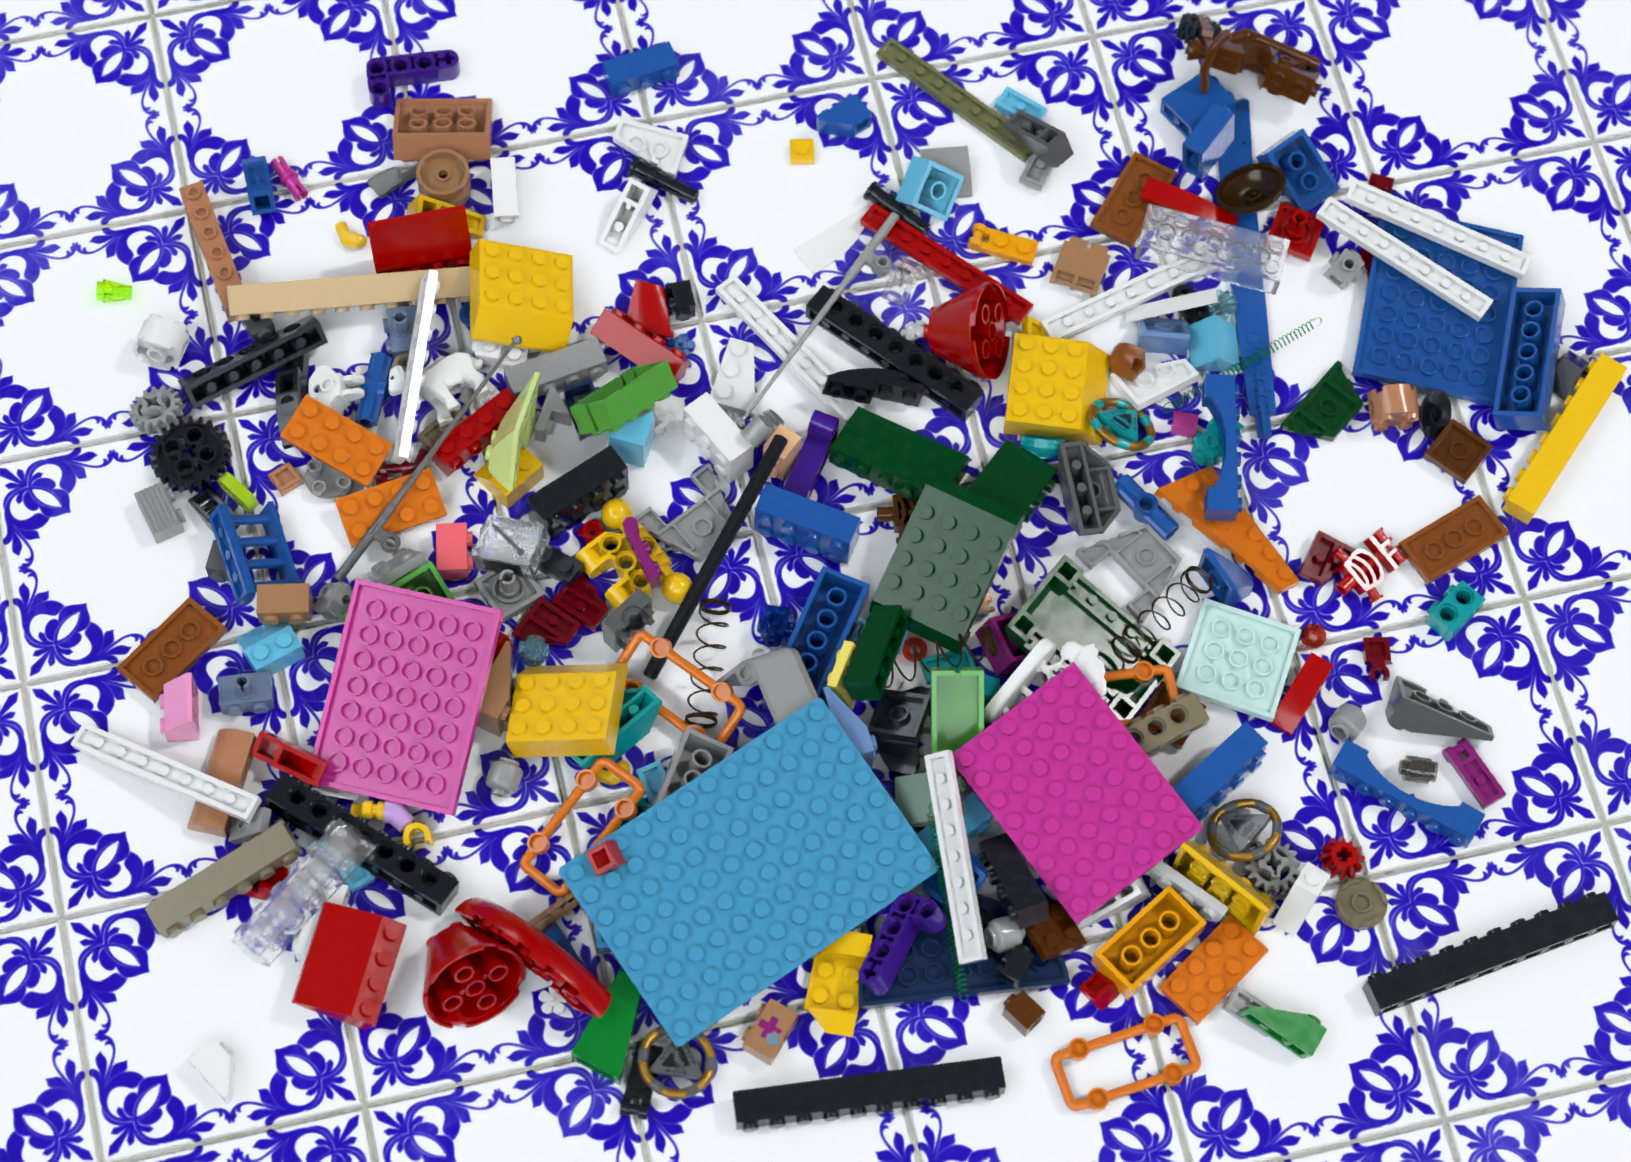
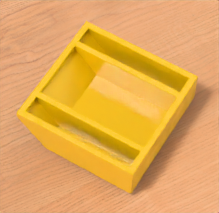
(521, 295)
(1054, 386)
(566, 710)

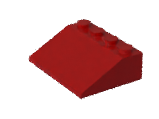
(421, 241)
(349, 965)

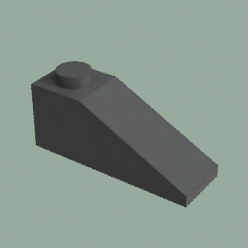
(1040, 138)

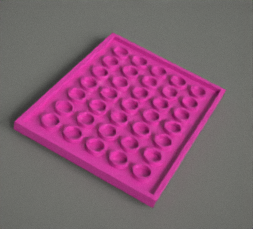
(406, 695)
(1076, 793)

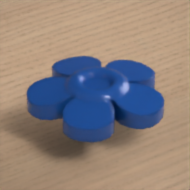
(682, 343)

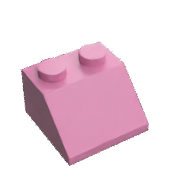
(180, 709)

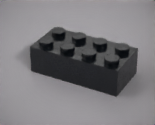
(579, 492)

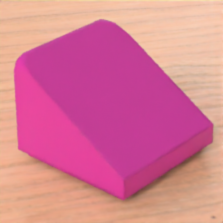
(1184, 424)

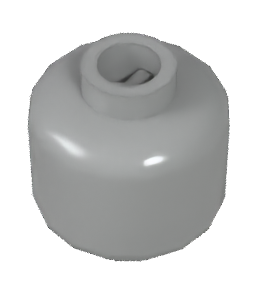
(1347, 722)
(504, 777)
(1003, 934)

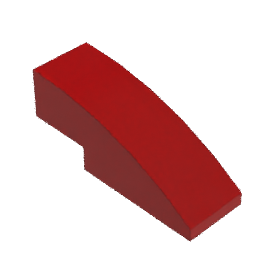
(1301, 693)
(289, 758)

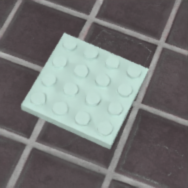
(1238, 659)

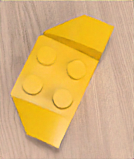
(835, 982)

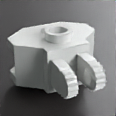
(334, 388)

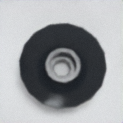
(1434, 413)

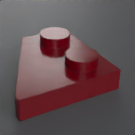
(548, 622)

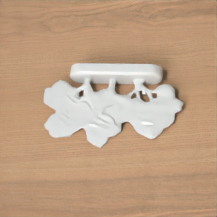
(1036, 661)

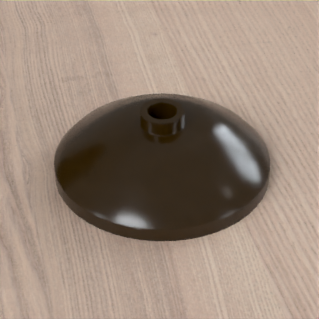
(1250, 188)

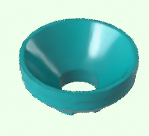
(1041, 446)

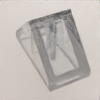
(901, 280)

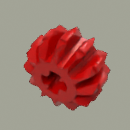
(1344, 849)

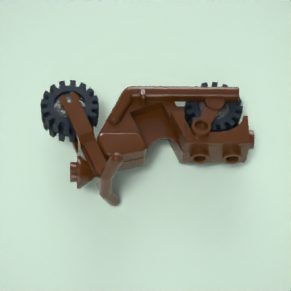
(1291, 76)

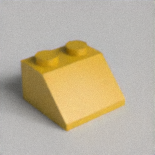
(529, 474)

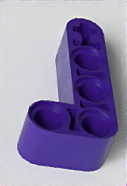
(441, 64)
(813, 454)
(895, 938)

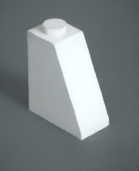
(504, 189)
(1301, 899)

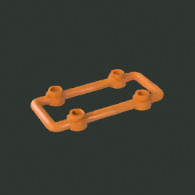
(1142, 673)
(720, 691)
(586, 781)
(1098, 1097)

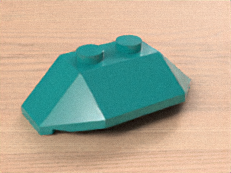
(636, 720)

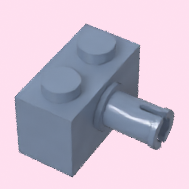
(400, 327)
(246, 693)

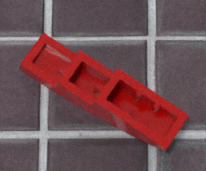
(1175, 198)

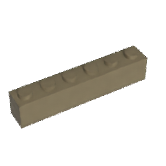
(224, 880)

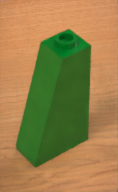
(608, 1039)

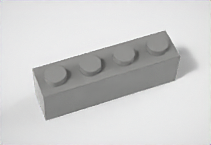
(559, 368)

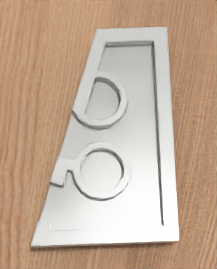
(652, 144)
(736, 378)
(1156, 382)

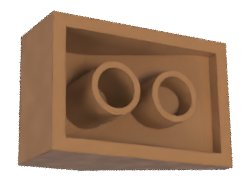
(498, 694)

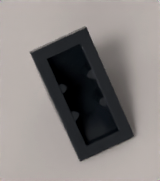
(1568, 373)

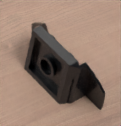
(898, 726)

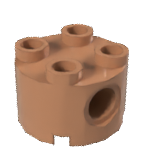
(1393, 407)

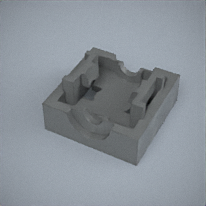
(630, 615)

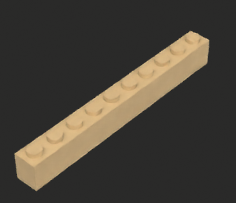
(342, 293)

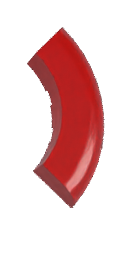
(539, 955)

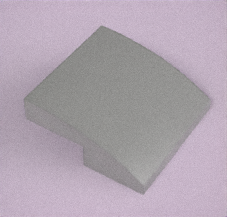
(954, 159)

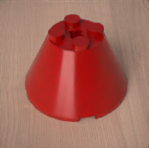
(972, 330)
(469, 977)

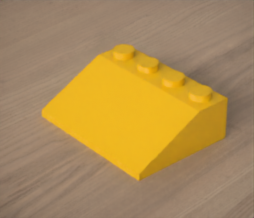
(1218, 879)

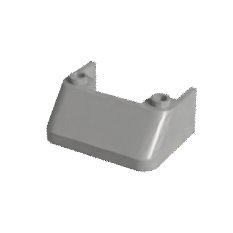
(780, 678)

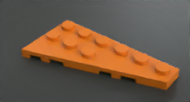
(1238, 536)

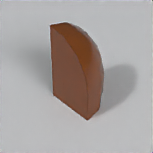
(1127, 361)

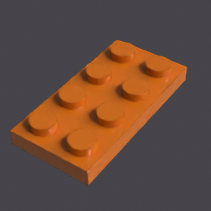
(336, 441)
(417, 507)
(1213, 969)

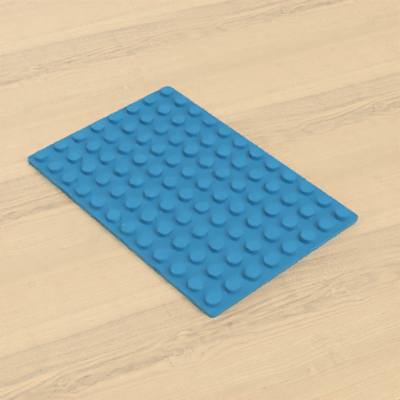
(750, 871)

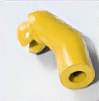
(348, 238)
(609, 778)

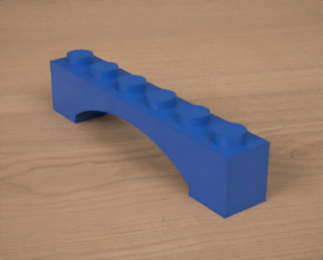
(1220, 397)
(1454, 822)

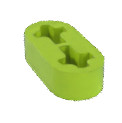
(238, 492)

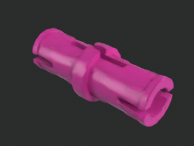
(289, 178)

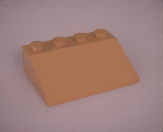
(442, 124)

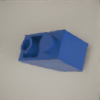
(845, 118)

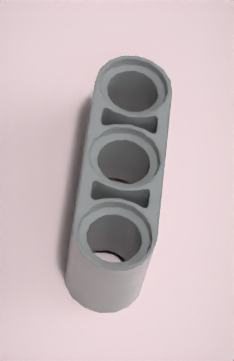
(762, 427)

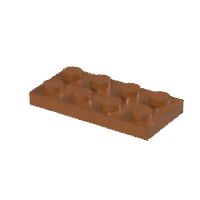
(1122, 210)
(1453, 539)
(172, 649)

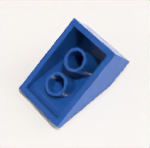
(1305, 171)

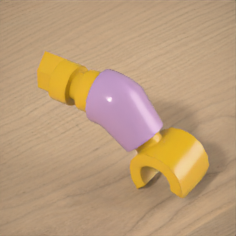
(396, 815)

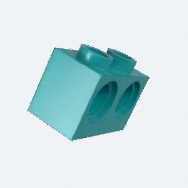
(1458, 613)

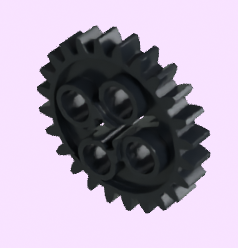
(211, 443)

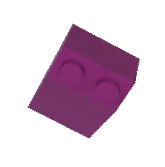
(1009, 654)

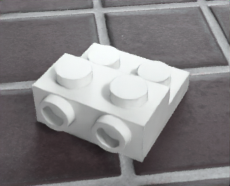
(491, 353)

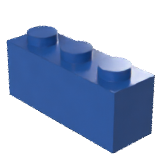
(641, 69)

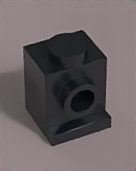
(681, 300)
(1015, 966)

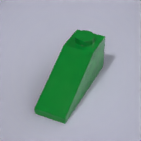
(1293, 1030)

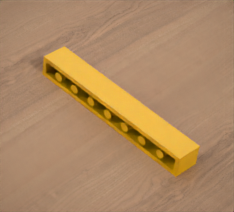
(1564, 438)

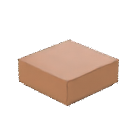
(285, 479)

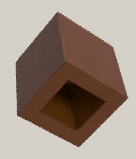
(1022, 1012)

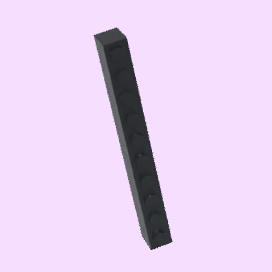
(1490, 953)
(868, 1093)

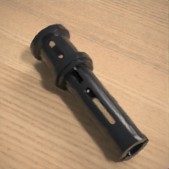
(653, 176)
(888, 202)

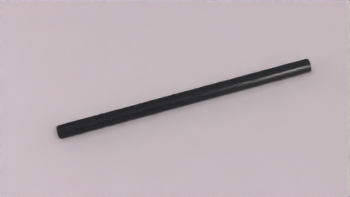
(719, 550)

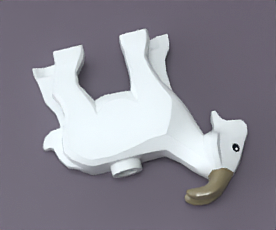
(443, 380)

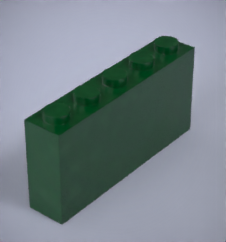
(894, 455)
(1016, 480)

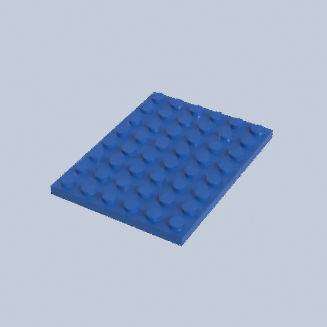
(1426, 341)

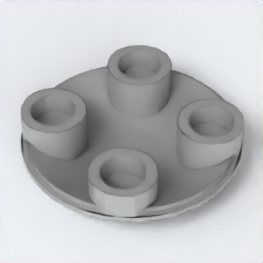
(325, 481)

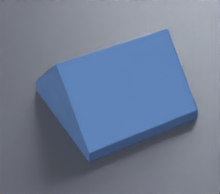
(1163, 335)

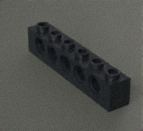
(252, 361)

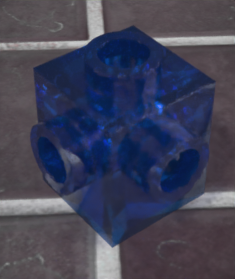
(776, 625)

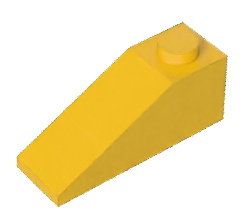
(423, 203)

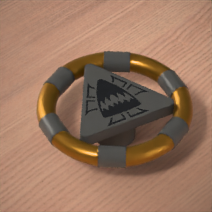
(1244, 829)
(678, 1063)

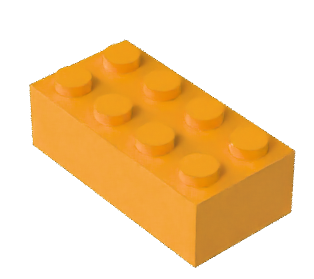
(1148, 942)

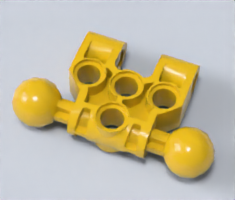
(599, 559)

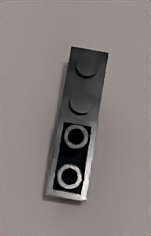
(865, 383)
(290, 391)

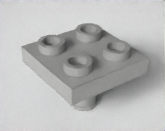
(402, 562)
(508, 592)

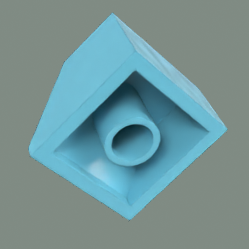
(930, 188)
(271, 647)

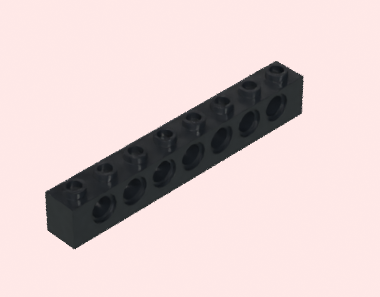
(879, 352)
(411, 884)

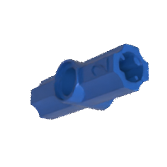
(375, 390)
(1134, 496)

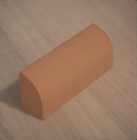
(229, 763)

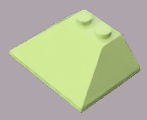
(513, 432)

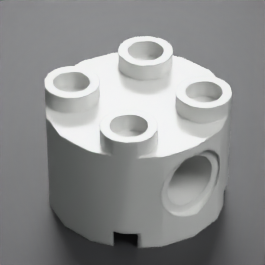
(161, 342)

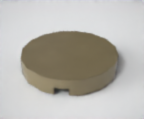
(1361, 904)

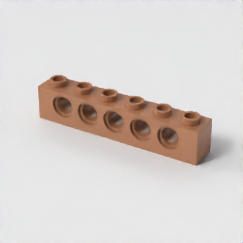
(210, 240)

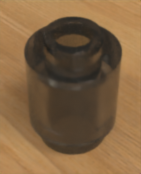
(1418, 769)

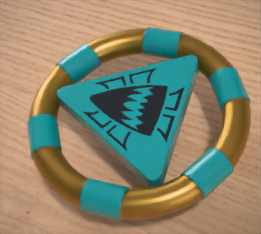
(1121, 423)

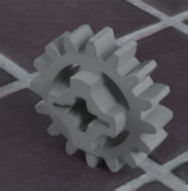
(156, 409)
(1266, 877)

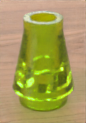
(112, 291)

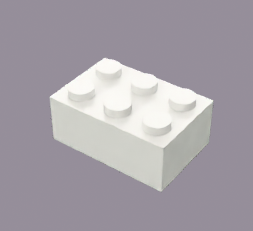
(717, 438)

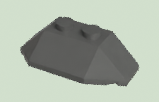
(1087, 488)

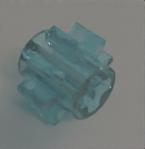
(1225, 306)
(533, 650)

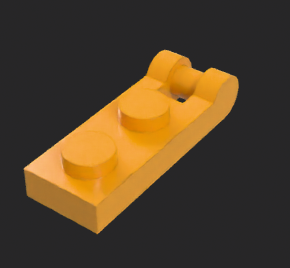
(1003, 245)

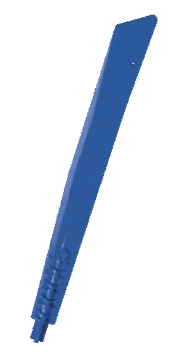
(1251, 304)

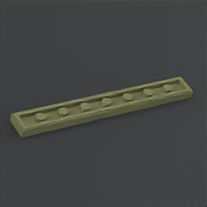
(951, 96)

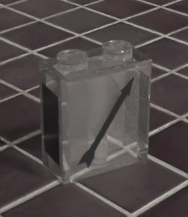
(510, 545)

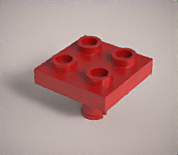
(1299, 228)

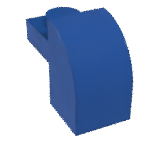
(258, 185)

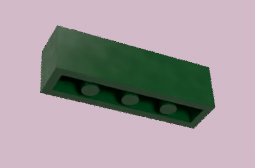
(876, 652)

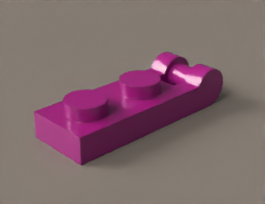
(642, 551)
(1474, 773)

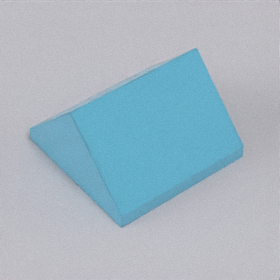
(1213, 345)
(634, 440)

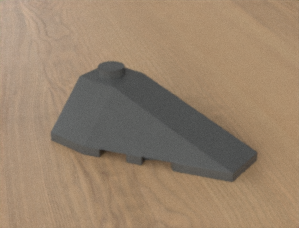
(1418, 713)

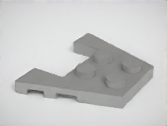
(697, 527)
(1142, 557)

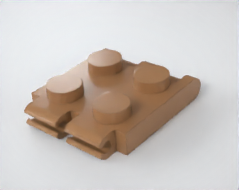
(1081, 266)

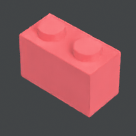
(452, 551)

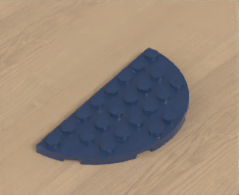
(930, 976)

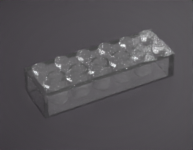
(1212, 249)
(302, 892)

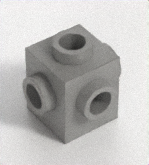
(1344, 268)
(333, 600)

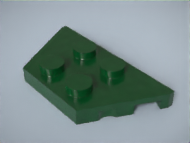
(1325, 408)

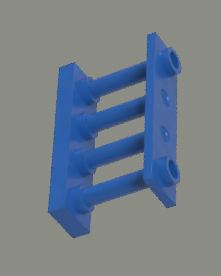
(231, 550)

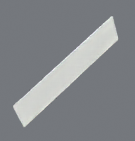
(1172, 305)

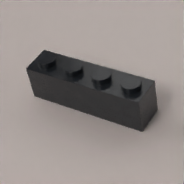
(1013, 881)

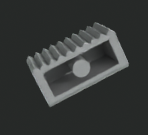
(159, 511)

